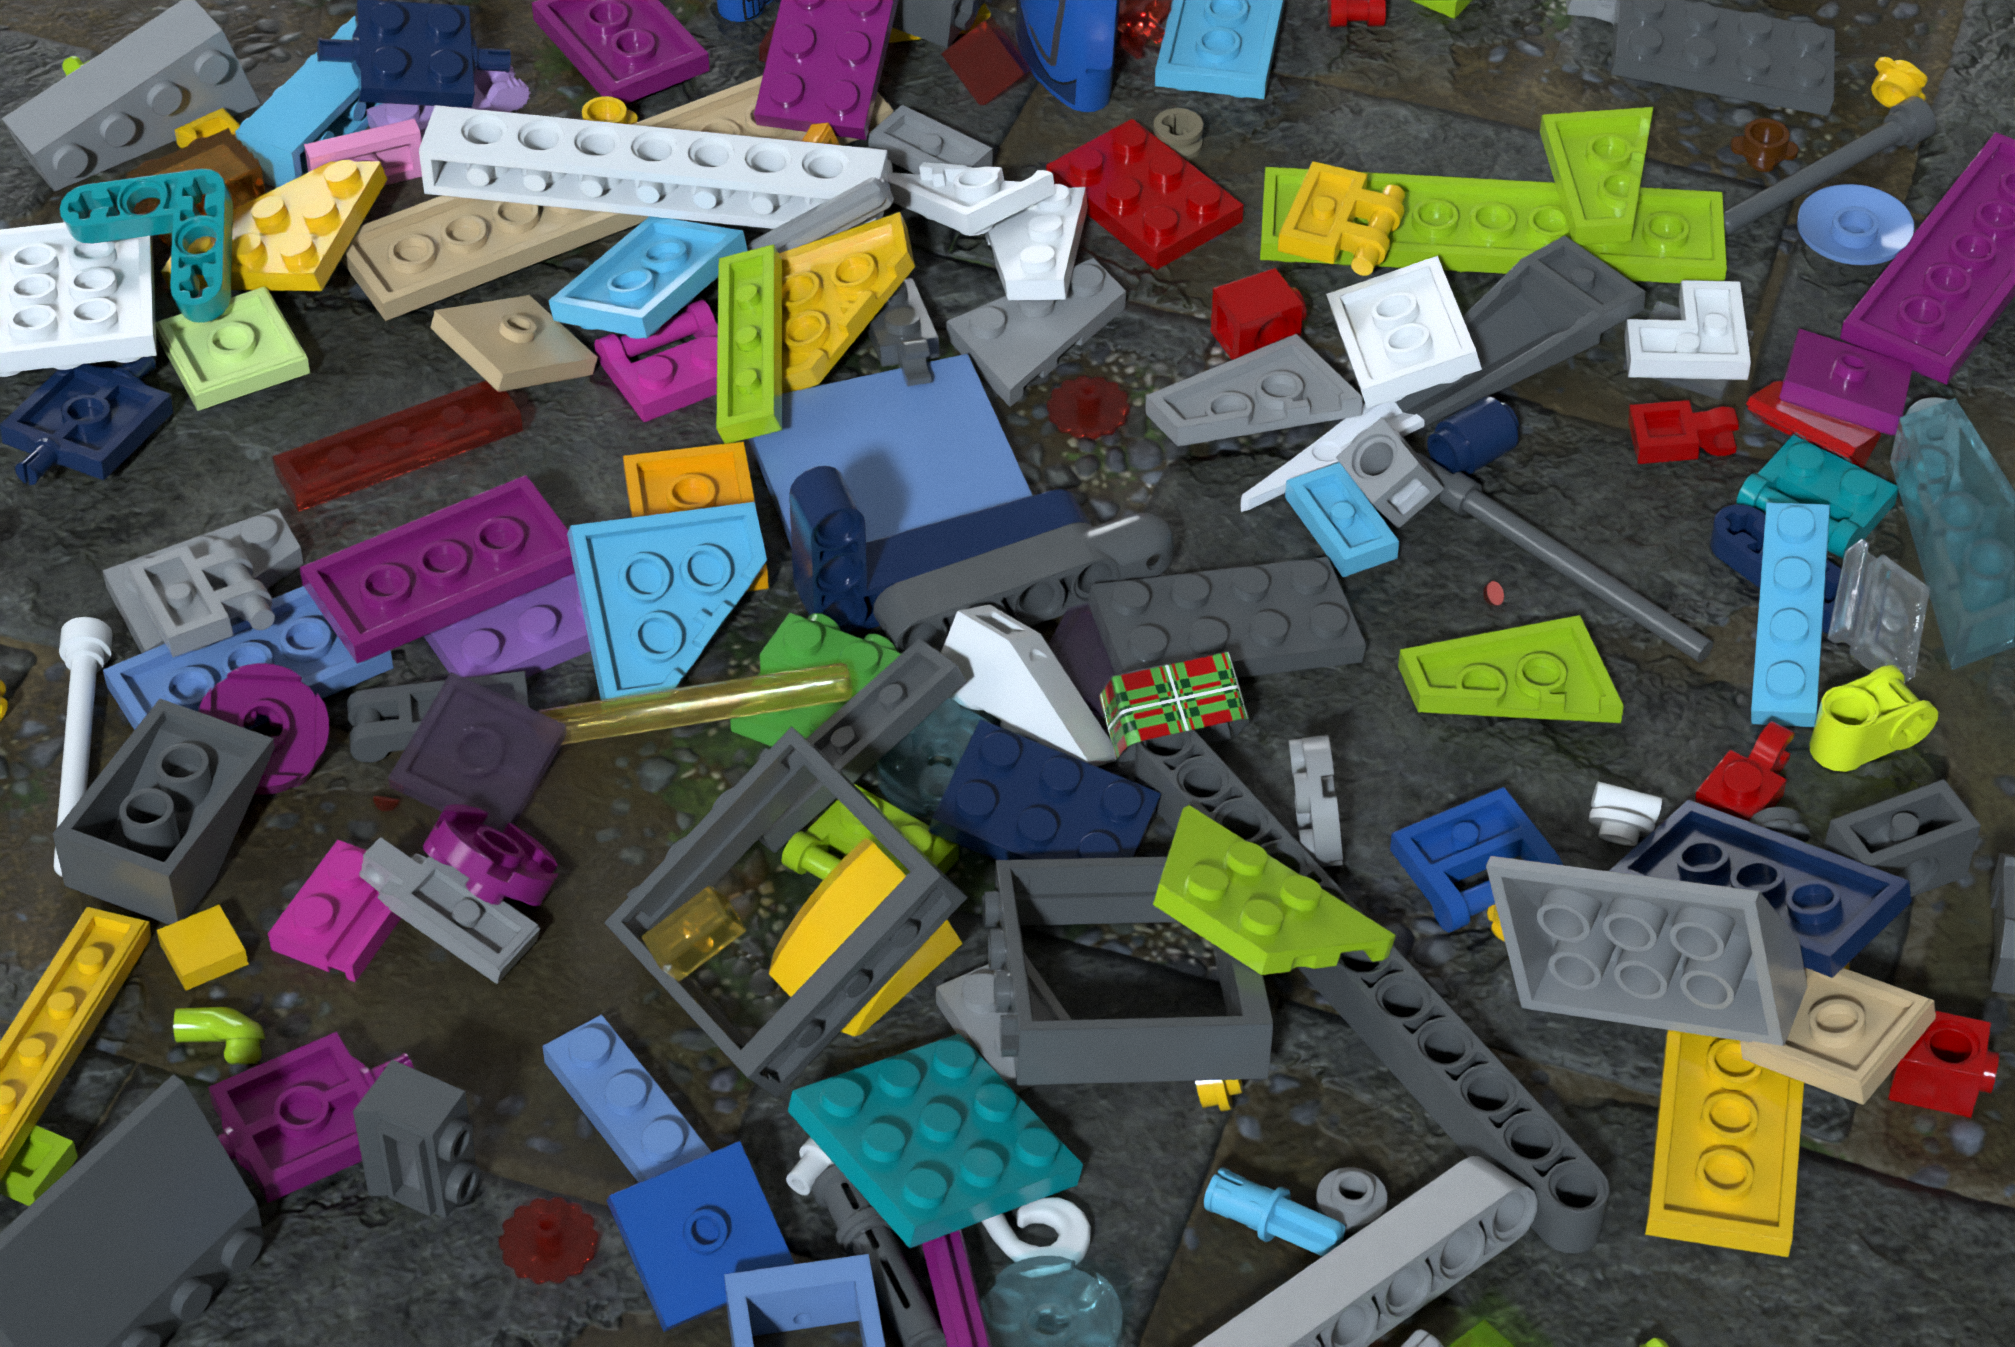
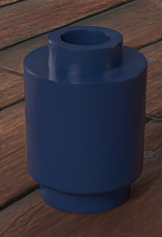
(1474, 436)

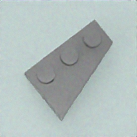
(1024, 338)
(1254, 394)
(263, 539)

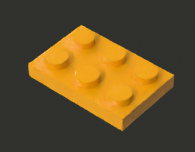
(690, 481)

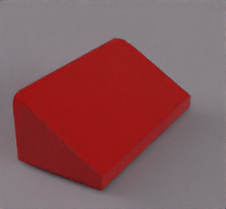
(1832, 434)

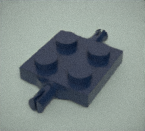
(414, 53)
(86, 419)

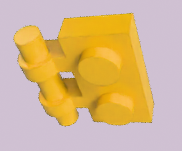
(1324, 214)

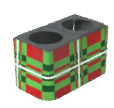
(1171, 700)

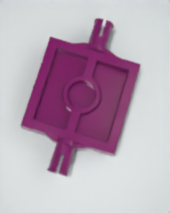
(295, 1115)

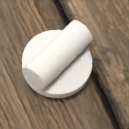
(1623, 813)

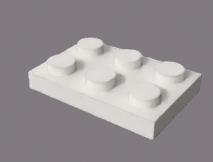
(1403, 332)

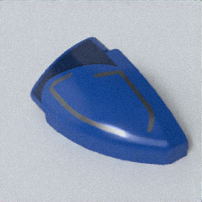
(1070, 48)

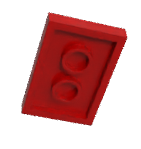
(1147, 194)

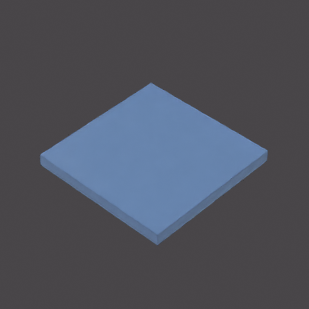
(901, 448)

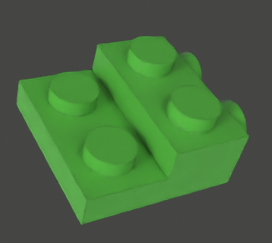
(808, 644)

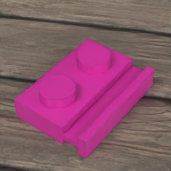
(335, 917)

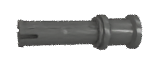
(866, 1232)

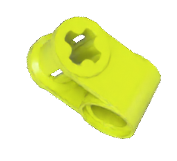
(1869, 720)

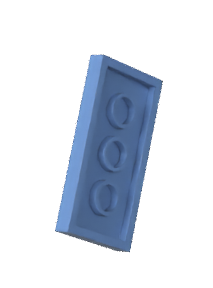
(296, 640)

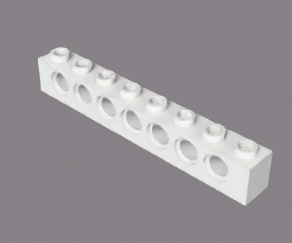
(636, 168)

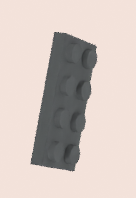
(1725, 53)
(1261, 614)

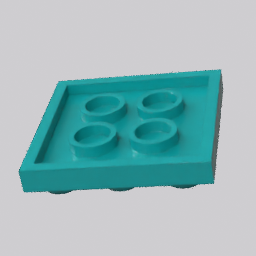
(934, 1139)

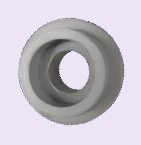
(1352, 1213)

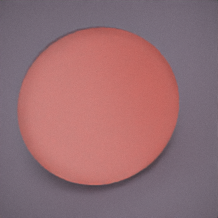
(1493, 593)
(385, 803)

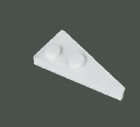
(967, 196)

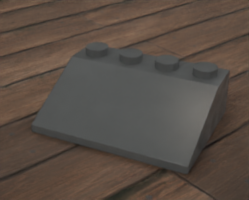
(129, 1235)

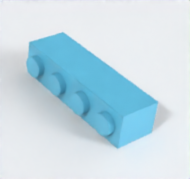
(308, 108)

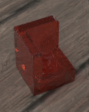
(986, 61)

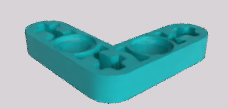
(175, 215)

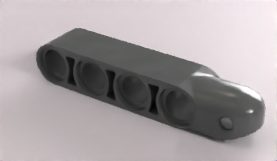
(1025, 579)

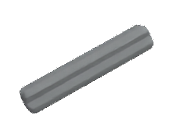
(830, 217)

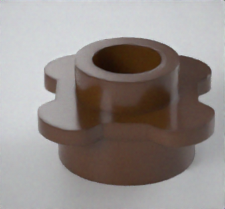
(1764, 144)

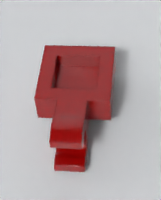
(1674, 433)
(1749, 784)

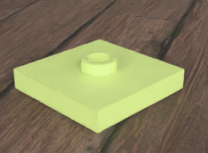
(234, 353)

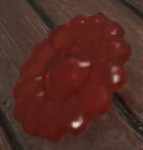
(1088, 407)
(548, 1240)

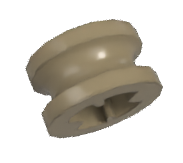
(1180, 131)

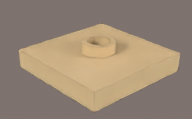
(513, 343)
(1846, 1034)

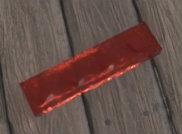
(396, 444)

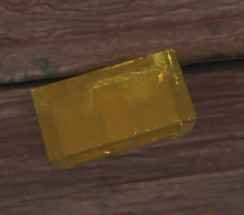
(693, 933)

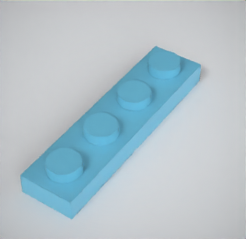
(1790, 614)

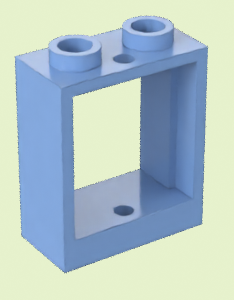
(803, 1298)

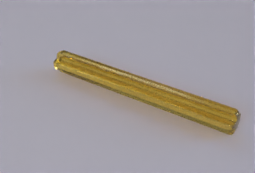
(704, 703)

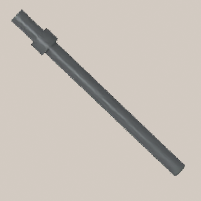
(1465, 497)

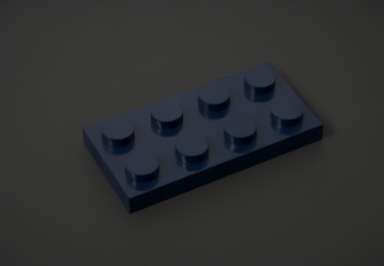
(1820, 895)

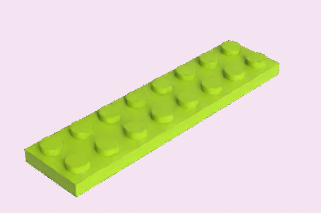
(1499, 222)

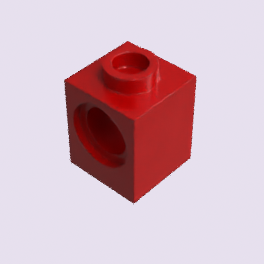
(1255, 312)
(1947, 1066)

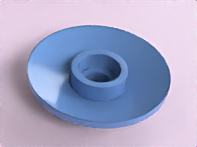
(1855, 224)

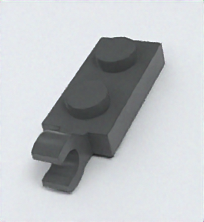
(905, 334)

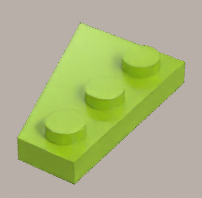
(1598, 169)
(1515, 673)

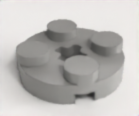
(1316, 799)

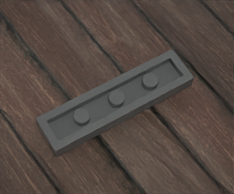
(871, 727)

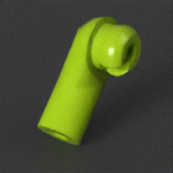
(221, 1025)

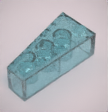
(1960, 528)

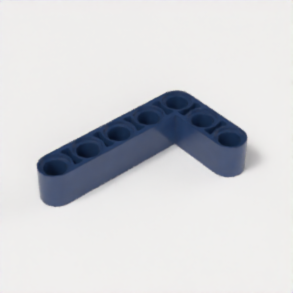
(845, 574)

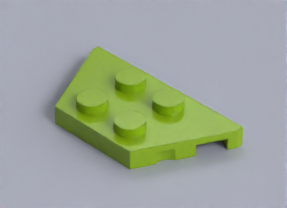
(1256, 904)

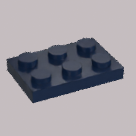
(1038, 803)

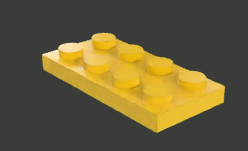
(1724, 1148)

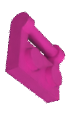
(669, 377)

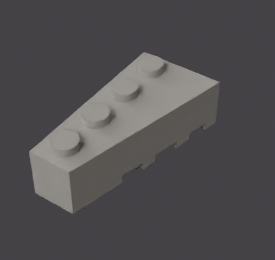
(132, 97)

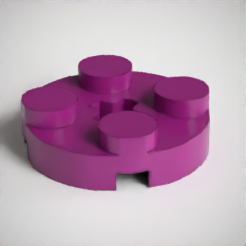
(290, 706)
(493, 860)

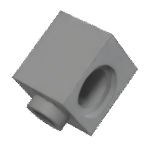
(1399, 489)

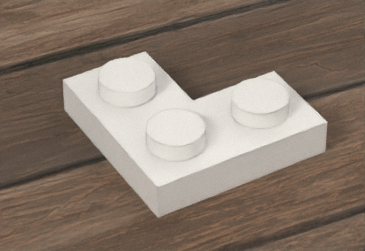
(1702, 345)

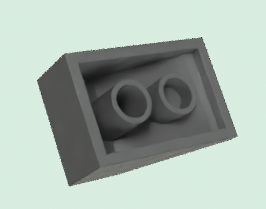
(163, 813)

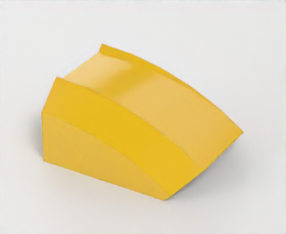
(834, 914)

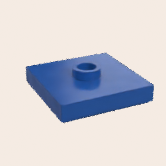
(694, 1229)

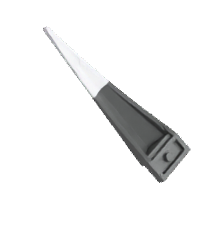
(1529, 321)

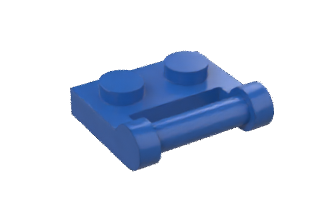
(1459, 845)

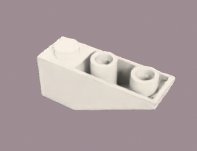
(1022, 684)

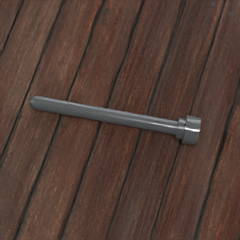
(1905, 125)

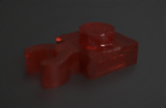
(1142, 21)

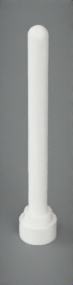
(84, 649)

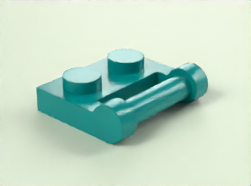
(1814, 476)

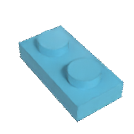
(1341, 519)

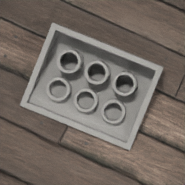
(1648, 951)

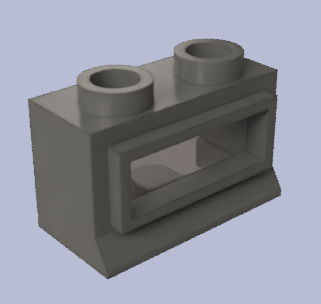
(417, 1141)

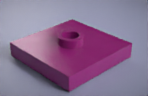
(1846, 382)

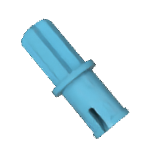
(1271, 1213)

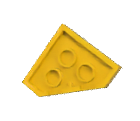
(299, 229)
(835, 292)

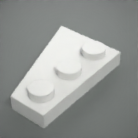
(1040, 246)

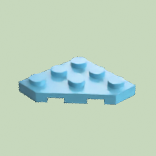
(661, 590)

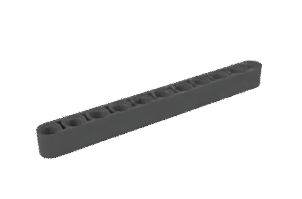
(1403, 1015)

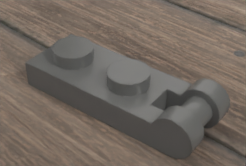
(368, 709)

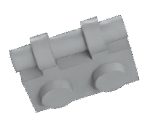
(185, 606)

